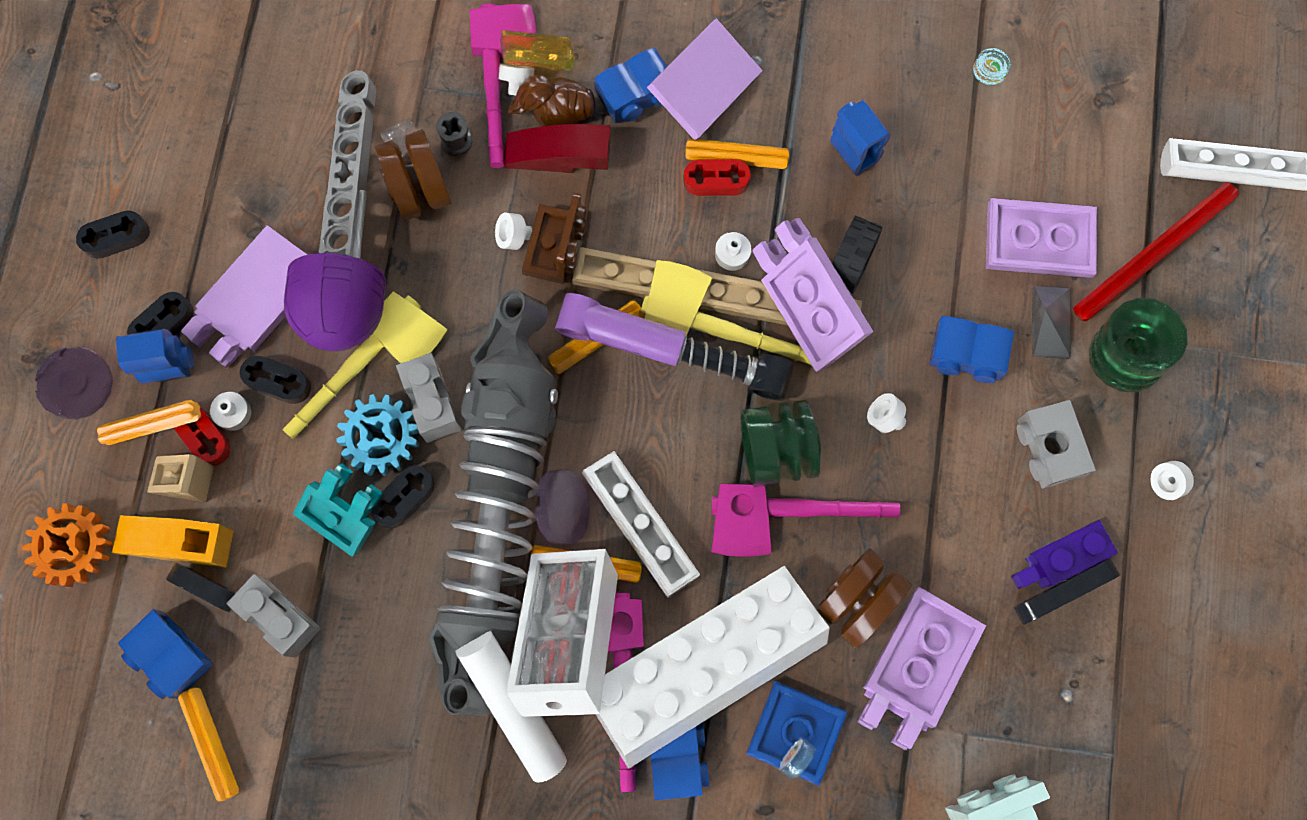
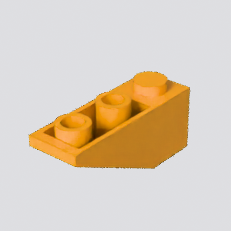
(173, 540)

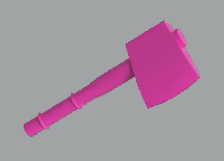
(485, 31)
(744, 515)
(624, 636)

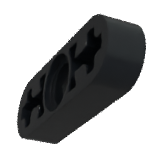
(1066, 591)

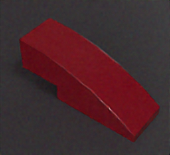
(559, 148)

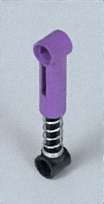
(588, 320)

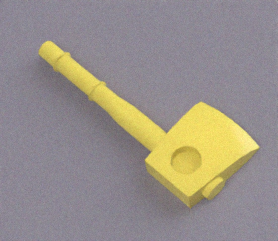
(675, 302)
(402, 331)

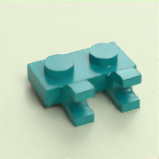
(332, 516)

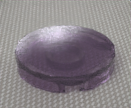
(73, 383)
(562, 507)

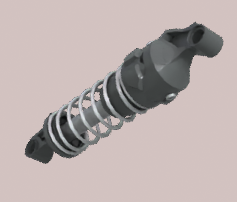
(506, 423)

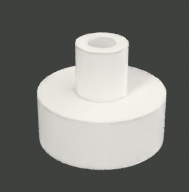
(514, 75)
(511, 231)
(732, 251)
(230, 411)
(887, 413)
(1171, 480)

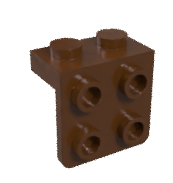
(555, 241)

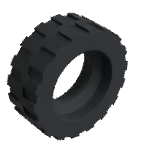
(856, 251)

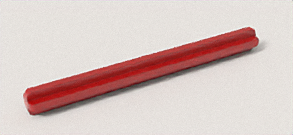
(1155, 251)

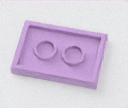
(704, 79)
(1041, 238)

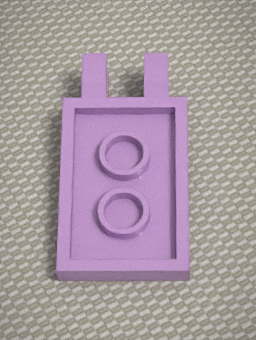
(811, 295)
(246, 299)
(920, 666)

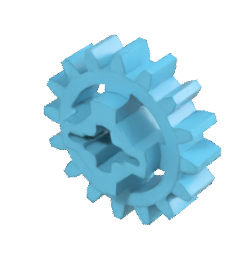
(371, 447)

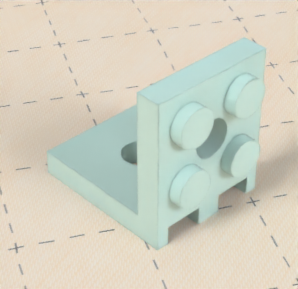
(1009, 800)

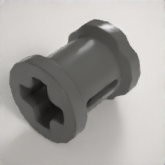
(456, 143)

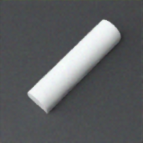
(1234, 164)
(641, 524)
(528, 734)

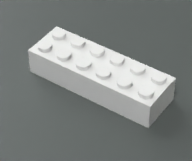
(709, 665)

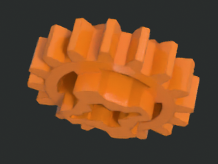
(50, 549)

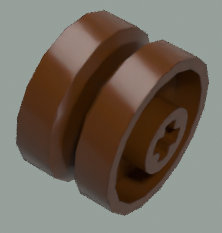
(412, 175)
(867, 602)

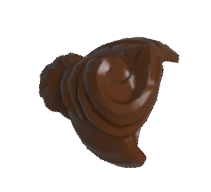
(553, 100)

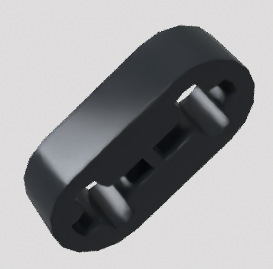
(112, 234)
(159, 317)
(278, 372)
(410, 503)
(200, 586)

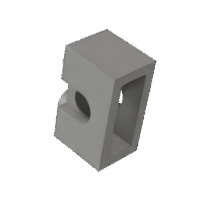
(432, 415)
(1061, 426)
(283, 630)

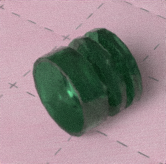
(1147, 329)
(780, 443)

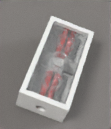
(563, 634)

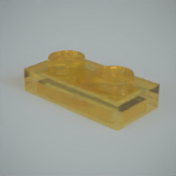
(536, 50)

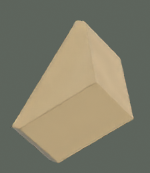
(181, 477)

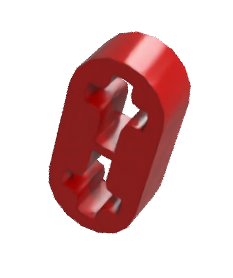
(716, 177)
(194, 438)

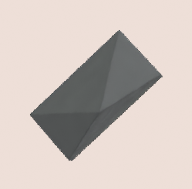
(1051, 322)

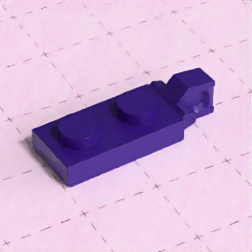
(1066, 557)

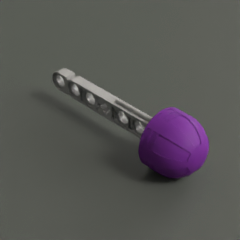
(334, 294)

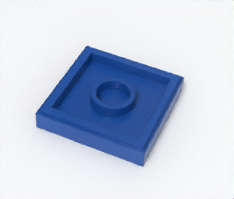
(793, 716)

